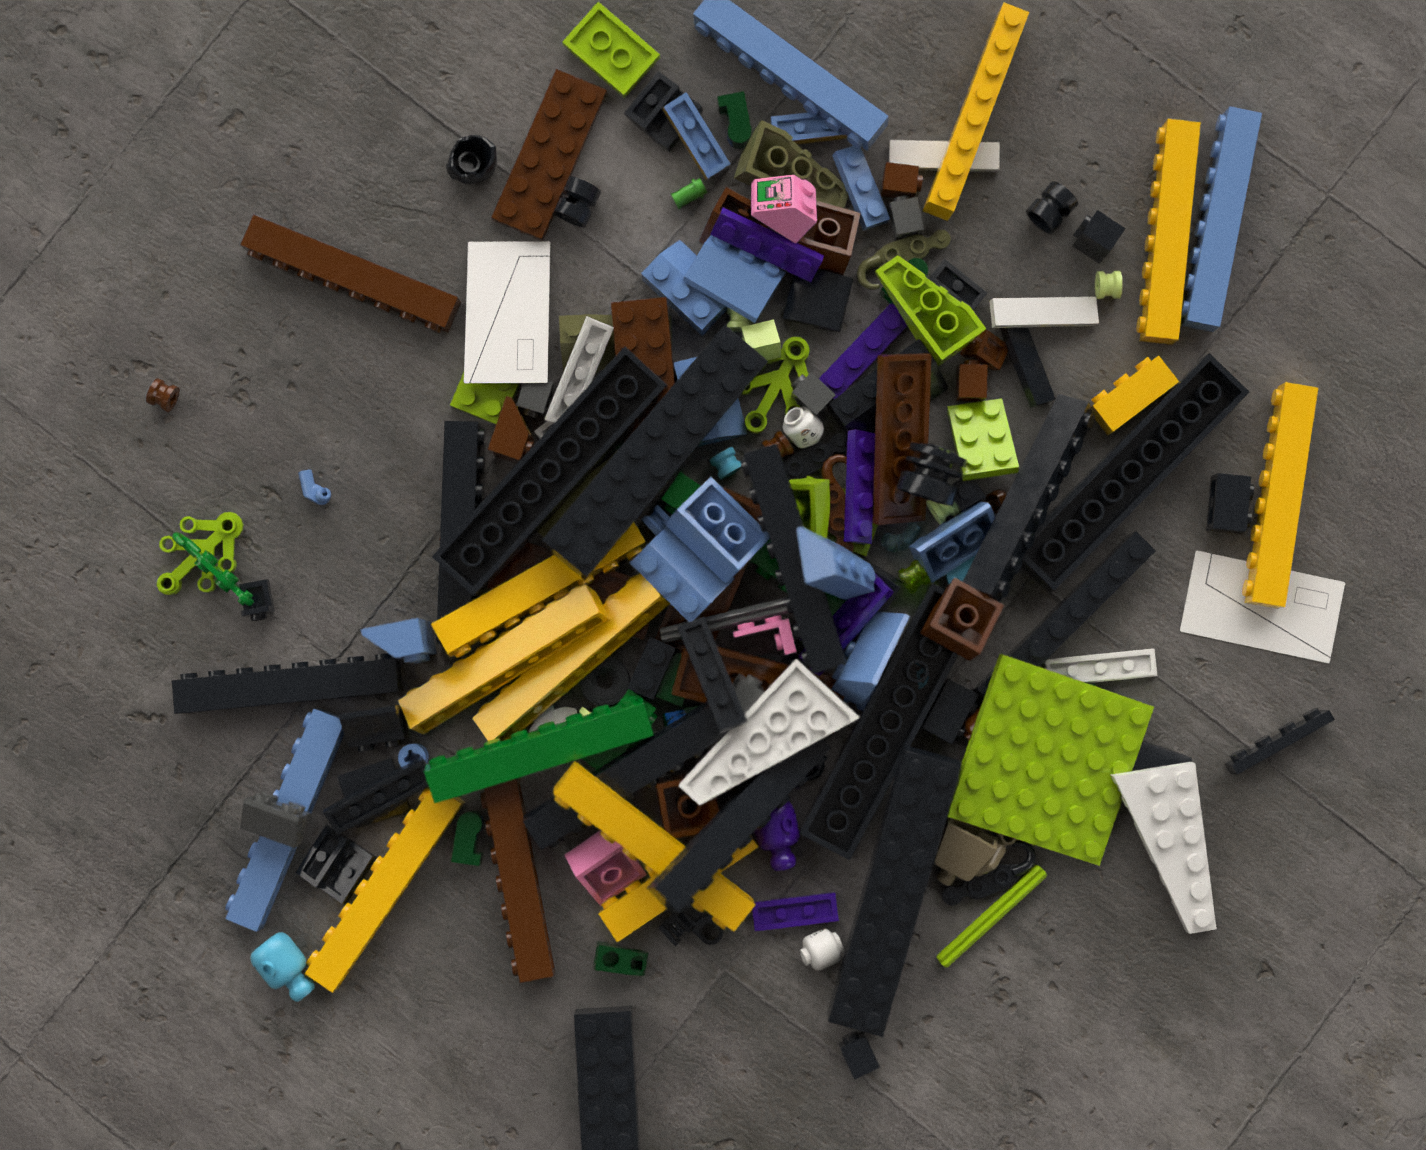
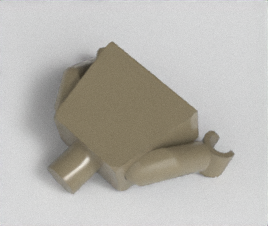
(968, 851)

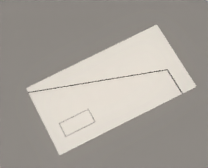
(507, 312)
(1300, 629)

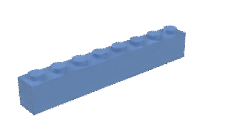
(791, 71)
(1220, 219)
(302, 785)

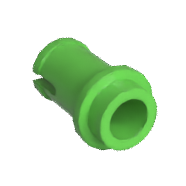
(689, 193)

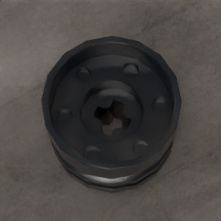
(931, 473)

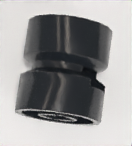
(581, 193)
(1055, 204)

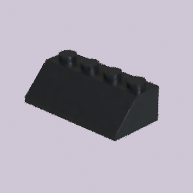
(857, 406)

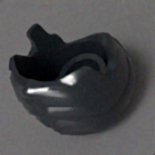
(472, 160)

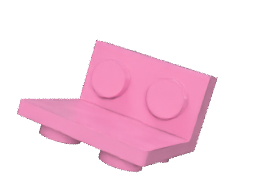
(783, 639)

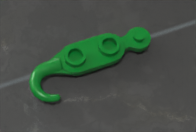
(207, 562)

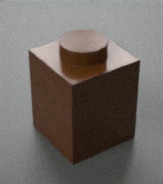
(900, 180)
(971, 381)

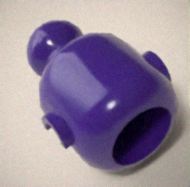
(778, 837)

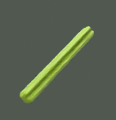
(991, 916)

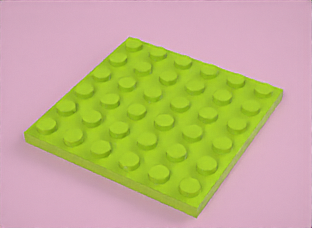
(1047, 759)

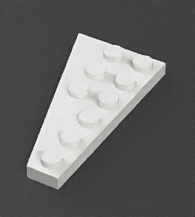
(780, 723)
(1170, 824)

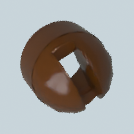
(992, 498)

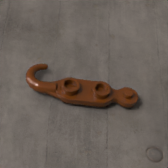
(837, 502)

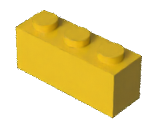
(1132, 394)

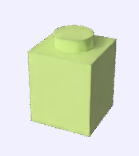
(763, 338)

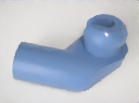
(311, 490)

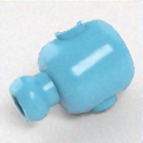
(281, 964)

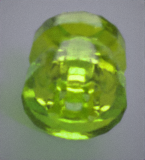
(913, 576)

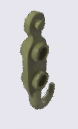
(907, 248)

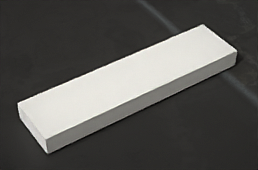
(930, 154)
(1043, 312)
(580, 366)
(1106, 666)

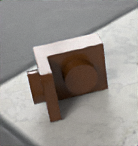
(987, 349)

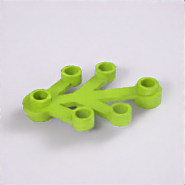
(778, 381)
(209, 544)

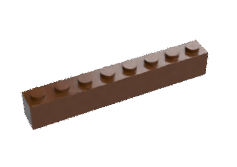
(350, 273)
(518, 881)

